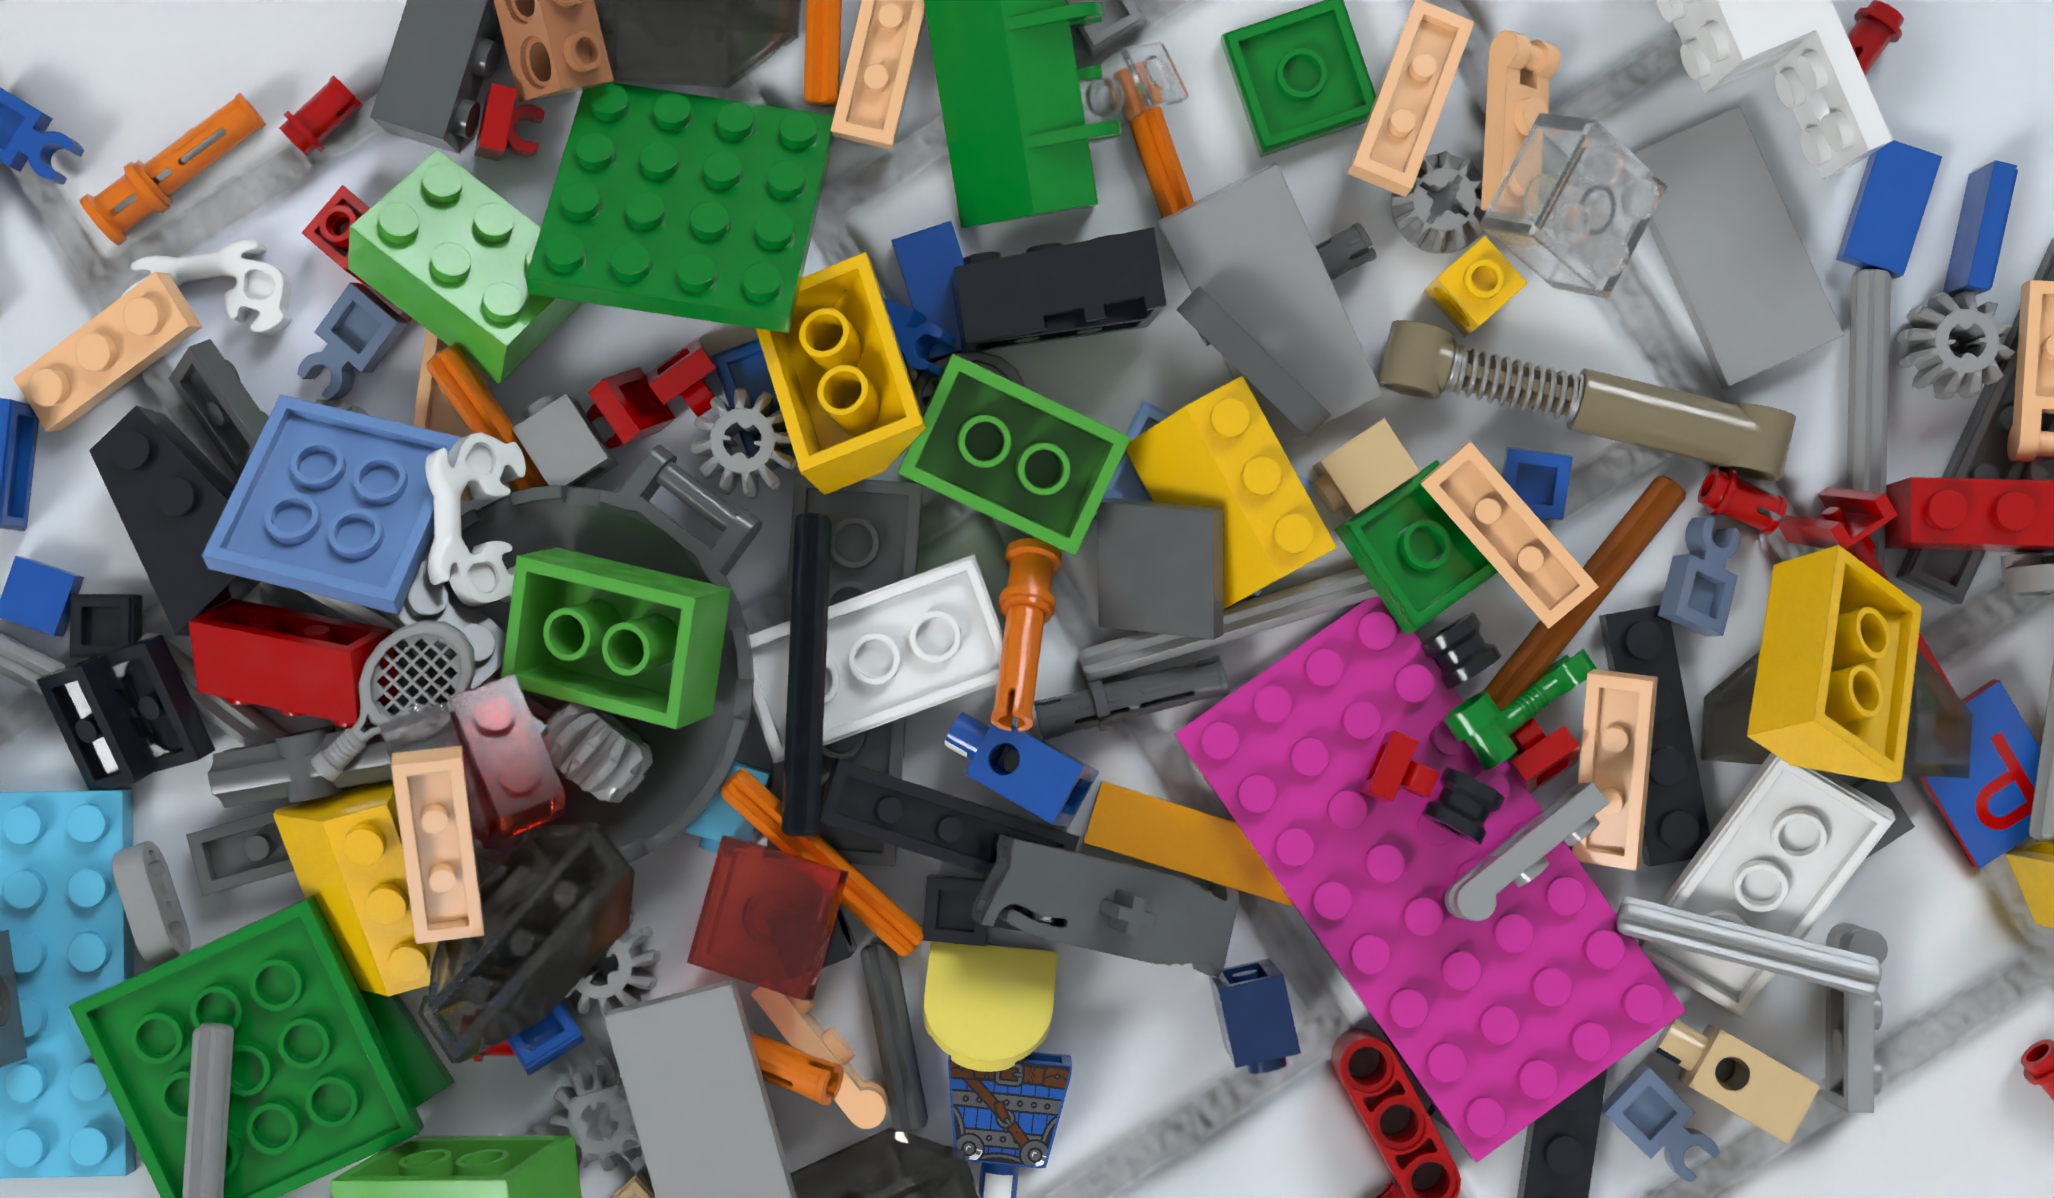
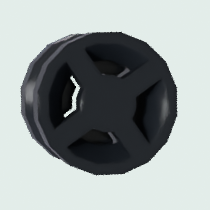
(1460, 650)
(1463, 805)

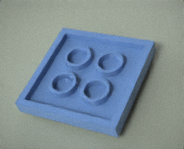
(331, 506)

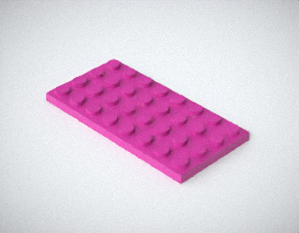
(1483, 1012)

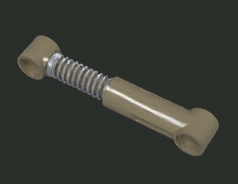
(1740, 436)

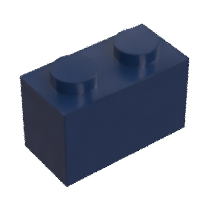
(1255, 1016)

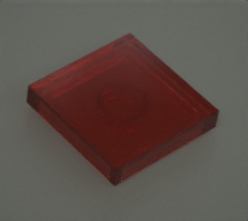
(767, 917)

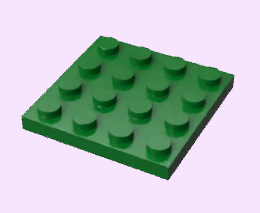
(683, 206)
(306, 1057)

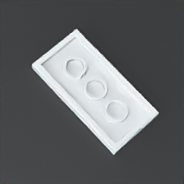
(888, 654)
(1772, 868)

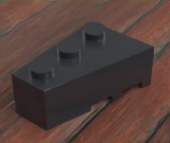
(1058, 291)
(170, 508)

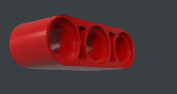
(1384, 1088)

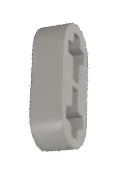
(150, 903)

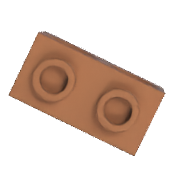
(553, 46)

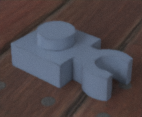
(357, 335)
(1697, 585)
(1655, 1118)

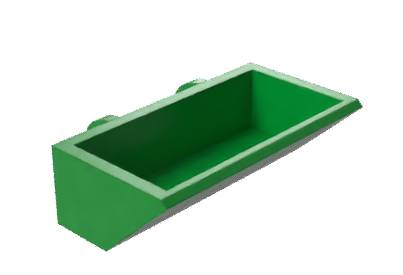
(1015, 106)

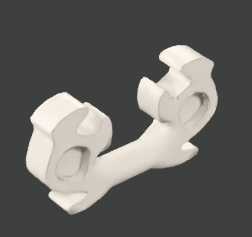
(258, 285)
(479, 464)

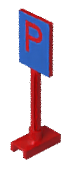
(1995, 803)

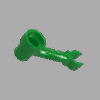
(1488, 728)

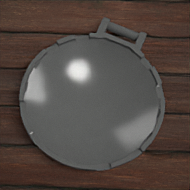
(627, 528)

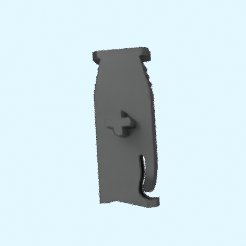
(1108, 906)

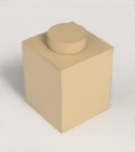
(1363, 470)

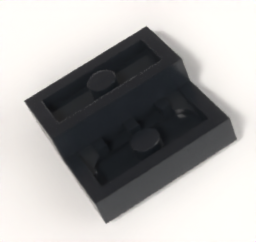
(126, 714)

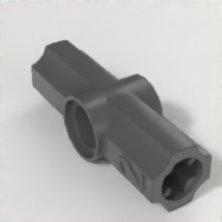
(286, 769)

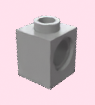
(564, 442)

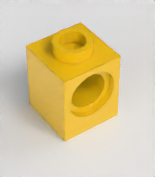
(1475, 286)

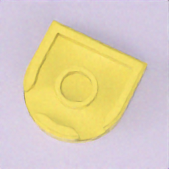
(988, 1002)

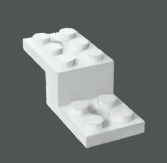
(1812, 64)

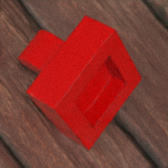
(499, 124)
(684, 376)
(628, 407)
(1542, 756)
(1395, 770)

